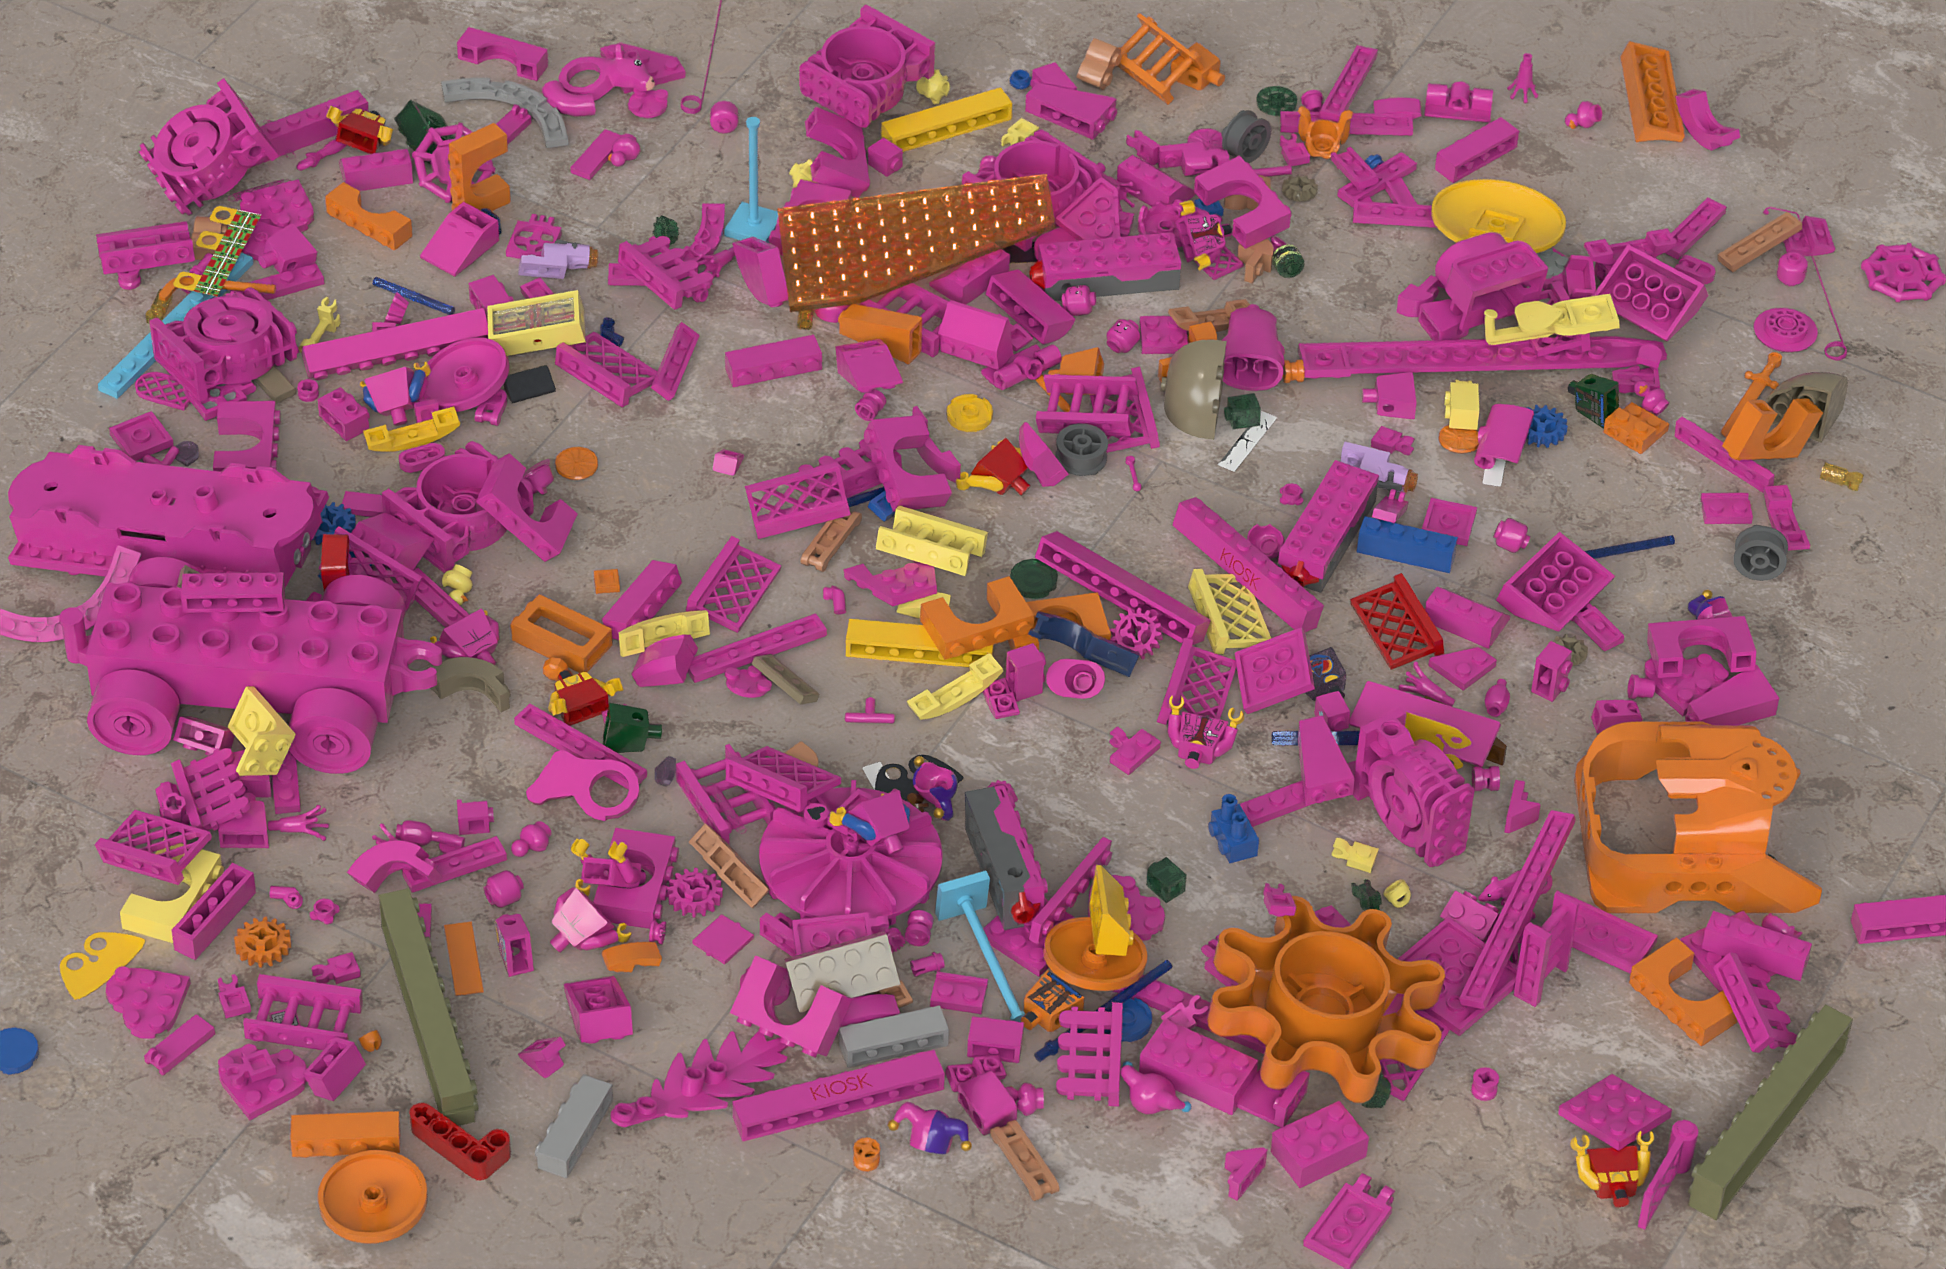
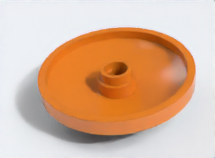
(1072, 957)
(372, 1196)

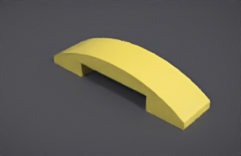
(645, 633)
(958, 692)

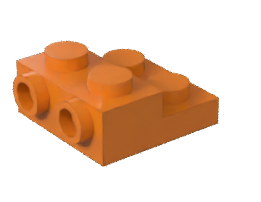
(1635, 427)

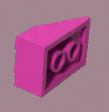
(599, 1009)

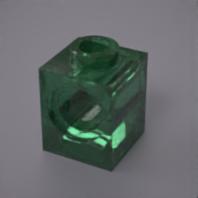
(1243, 411)
(1166, 879)

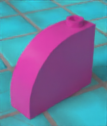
(762, 270)

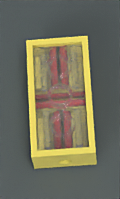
(537, 323)

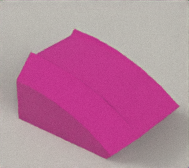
(1040, 457)
(665, 661)

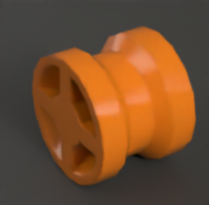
(1293, 371)
(863, 1148)

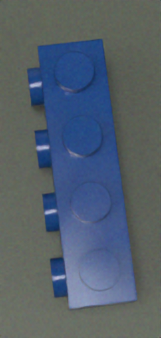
(1407, 544)

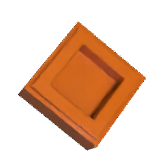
(606, 581)

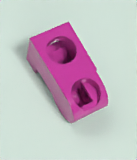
(1613, 712)

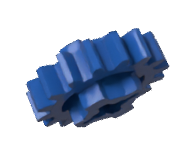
(1546, 427)
(332, 518)

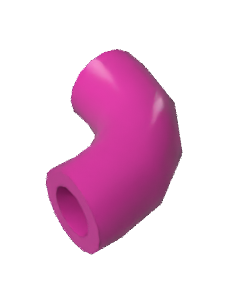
(566, 102)

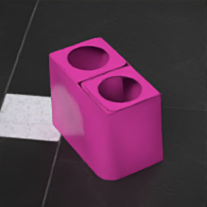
(987, 1102)

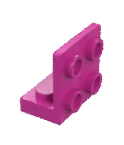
(1274, 1104)

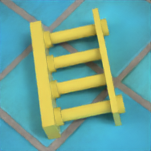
(931, 540)

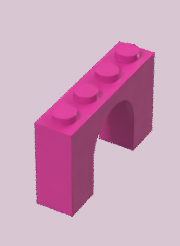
(848, 140)
(1238, 178)
(805, 194)
(252, 419)
(901, 487)
(501, 501)
(1727, 634)
(641, 904)
(756, 1006)

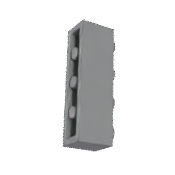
(893, 1036)
(574, 1126)

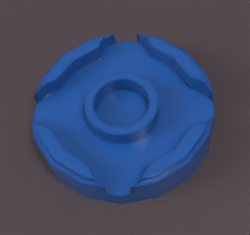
(1135, 1021)
(17, 1050)

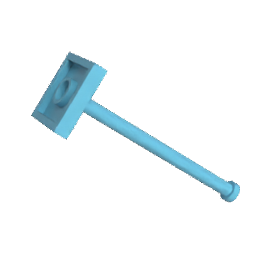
(749, 217)
(965, 897)

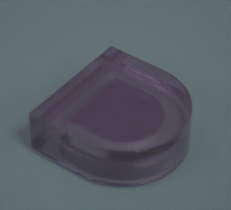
(188, 452)
(665, 771)

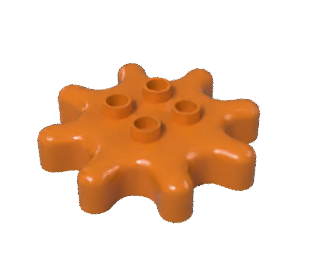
(1322, 999)

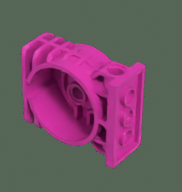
(866, 67)
(213, 138)
(1066, 170)
(224, 342)
(447, 505)
(1413, 789)

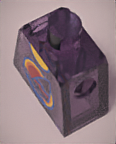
(1327, 674)

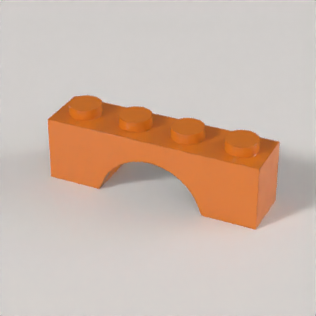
(387, 228)

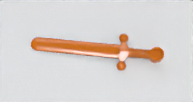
(1760, 381)

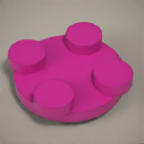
(648, 103)
(748, 682)

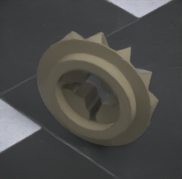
(1293, 192)
(1579, 651)

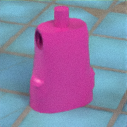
(1253, 350)

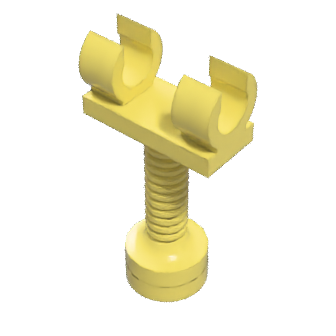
(326, 322)

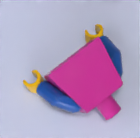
(395, 391)
(877, 820)

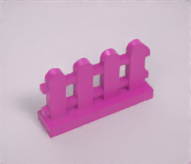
(653, 274)
(861, 475)
(207, 802)
(1747, 1003)
(1091, 1064)

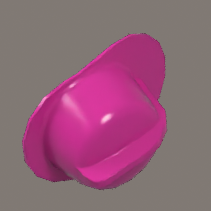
(539, 476)
(1075, 678)

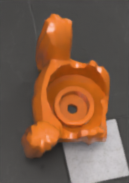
(1322, 135)

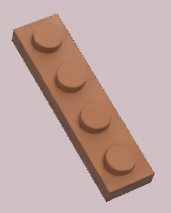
(1759, 241)

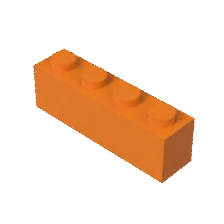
(344, 1133)

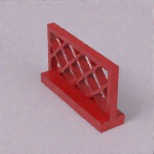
(1417, 618)

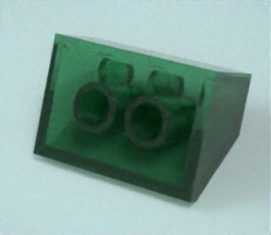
(415, 121)

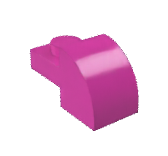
(1411, 298)

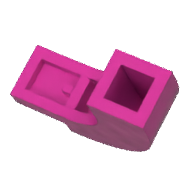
(1701, 123)
(390, 856)

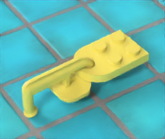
(1563, 318)

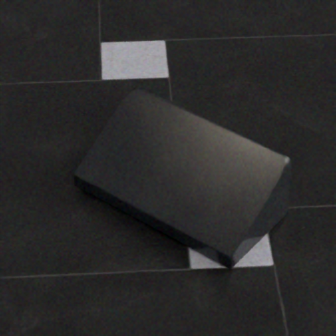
(529, 384)

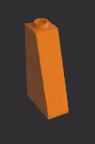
(897, 330)

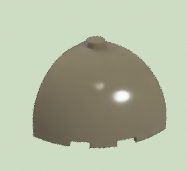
(1195, 387)
(1822, 388)

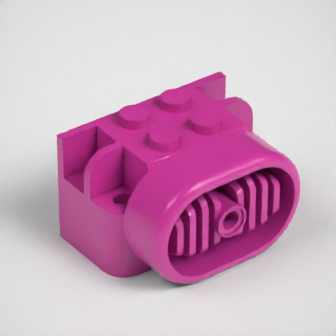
(1489, 275)

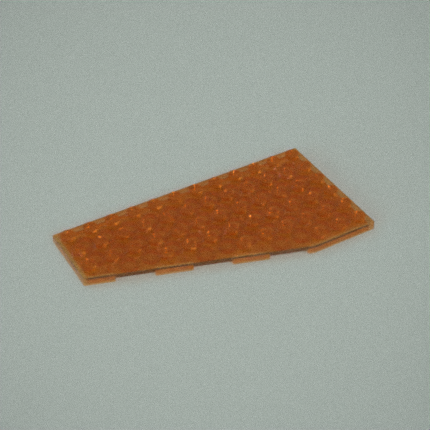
(883, 242)

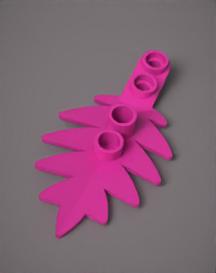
(707, 1078)

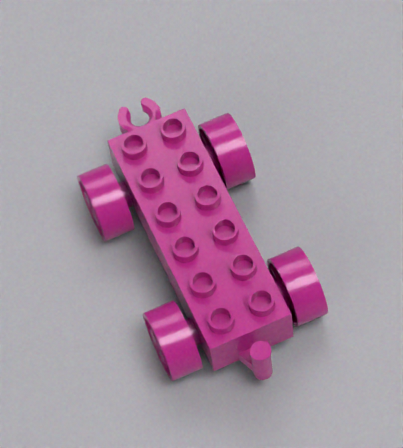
(318, 660)

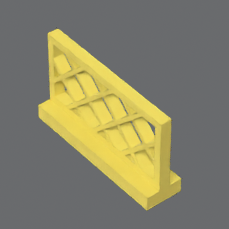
(1218, 630)

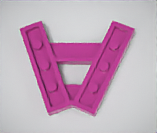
(1402, 211)

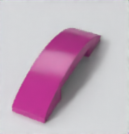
(1654, 244)
(940, 462)
(1782, 517)
(869, 1008)

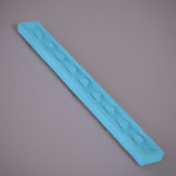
(142, 356)

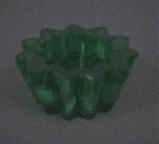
(666, 227)
(1381, 1094)

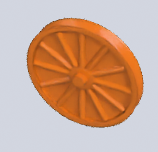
(1459, 439)
(576, 463)

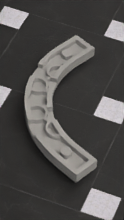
(512, 93)

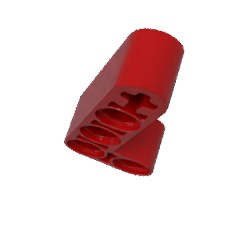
(334, 557)
(471, 1156)

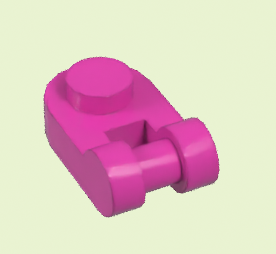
(1696, 269)
(496, 404)

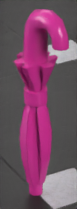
(314, 157)

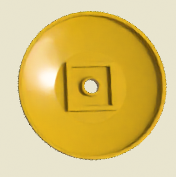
(1498, 207)

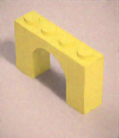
(160, 917)

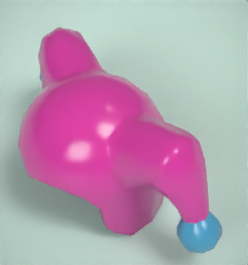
(1151, 1091)

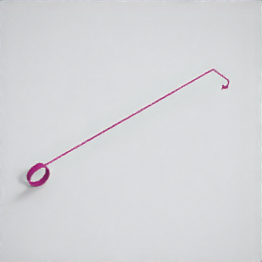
(695, 98)
(1834, 343)

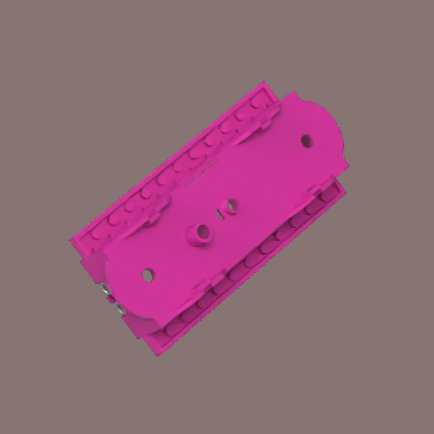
(78, 502)

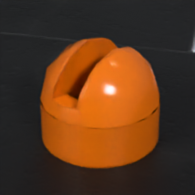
(370, 1041)

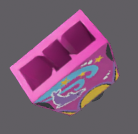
(510, 933)

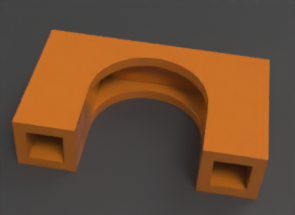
(466, 157)
(1749, 433)
(1082, 609)
(958, 637)
(1698, 1019)

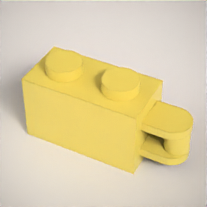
(1462, 405)

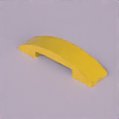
(413, 435)

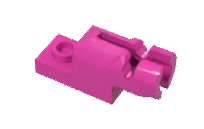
(1191, 157)

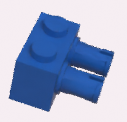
(1233, 831)

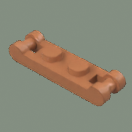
(829, 540)
(1025, 1159)

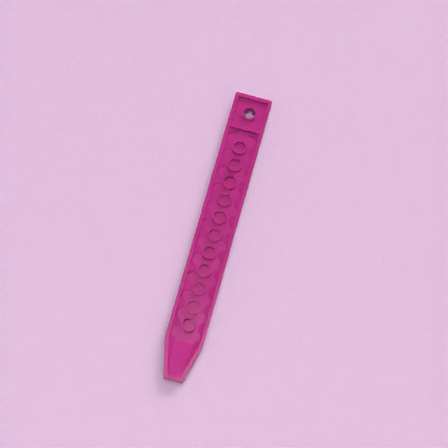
(1350, 358)

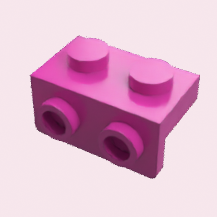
(1471, 915)

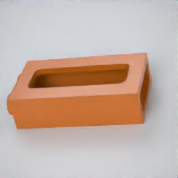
(551, 645)

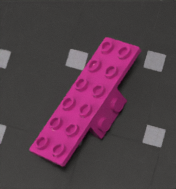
(1380, 700)

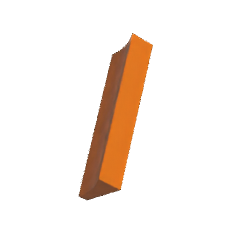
(1651, 93)

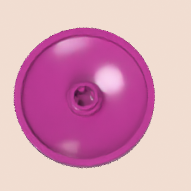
(466, 373)

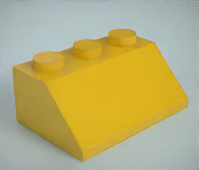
(1109, 915)

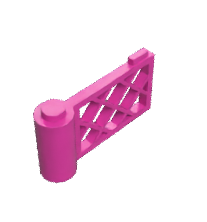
(1677, 1161)

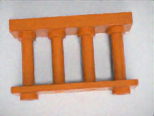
(1148, 78)

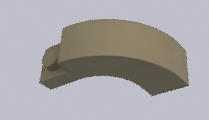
(472, 674)

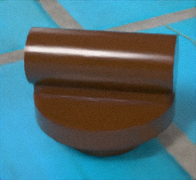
(917, 801)

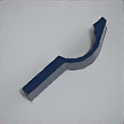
(1085, 642)

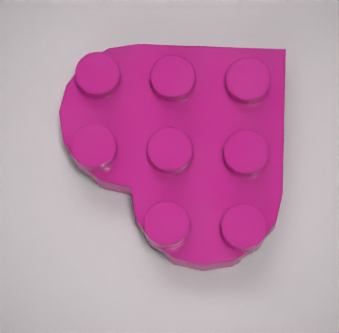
(280, 205)
(1697, 678)
(1145, 912)
(147, 999)
(266, 1093)

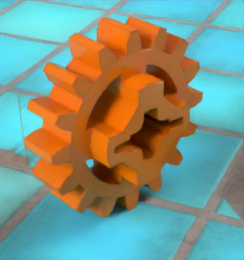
(262, 942)

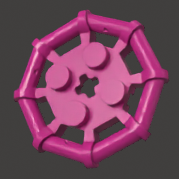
(439, 160)
(1915, 274)

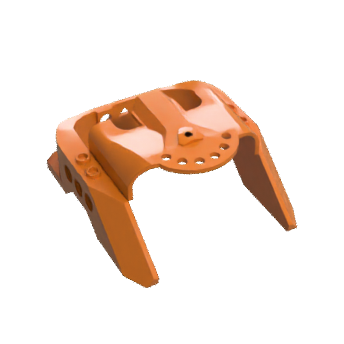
(1718, 846)

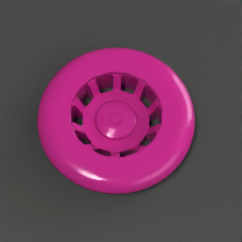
(1785, 329)

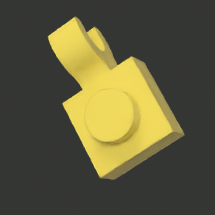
(1358, 856)

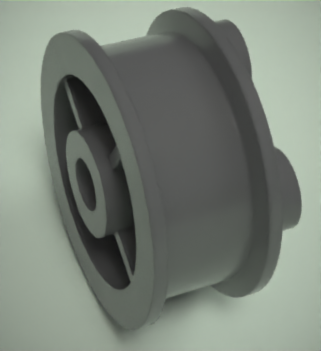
(1246, 136)
(1082, 449)
(1760, 553)

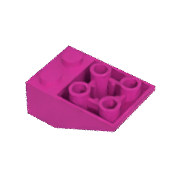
(461, 239)
(867, 365)

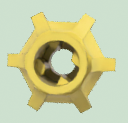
(935, 87)
(801, 171)

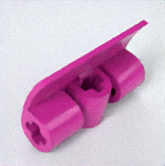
(1458, 102)
(1023, 366)
(1503, 435)

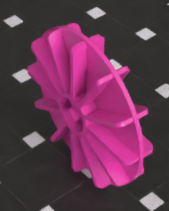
(833, 875)

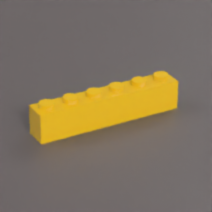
(948, 120)
(901, 643)

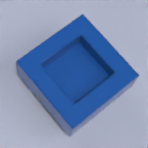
(1214, 208)
(881, 507)

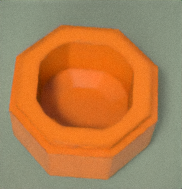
(553, 667)

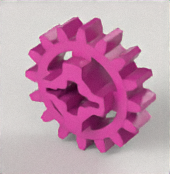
(1147, 632)
(694, 892)

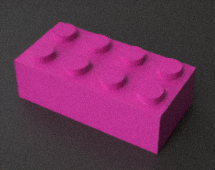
(1198, 1066)

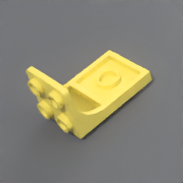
(261, 733)

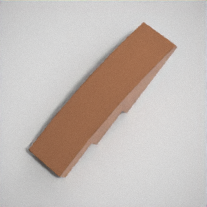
(729, 865)

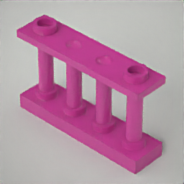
(925, 300)
(1111, 424)
(709, 810)
(1546, 948)
(306, 993)

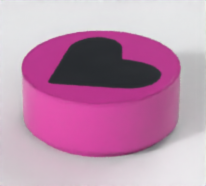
(815, 815)

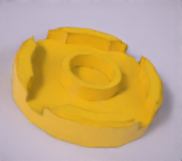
(969, 413)

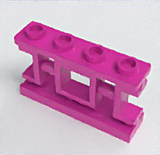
(145, 247)

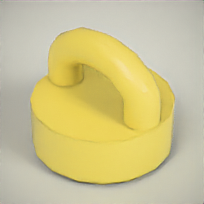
(1396, 891)

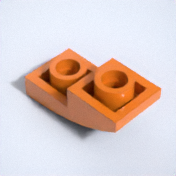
(625, 956)

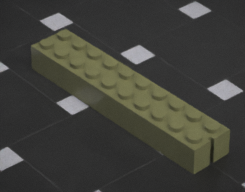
(427, 1007)
(1769, 1112)

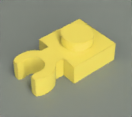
(1019, 132)

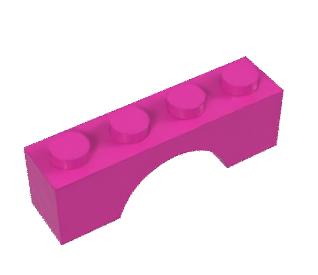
(480, 46)

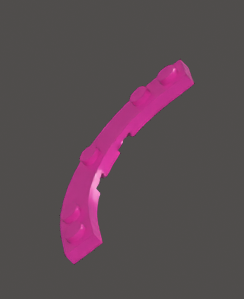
(705, 242)
(49, 628)

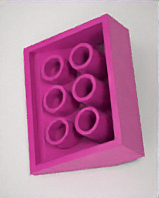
(1652, 293)
(1554, 584)

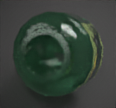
(1288, 261)

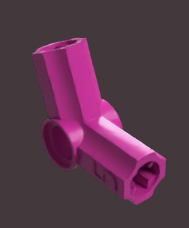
(171, 803)

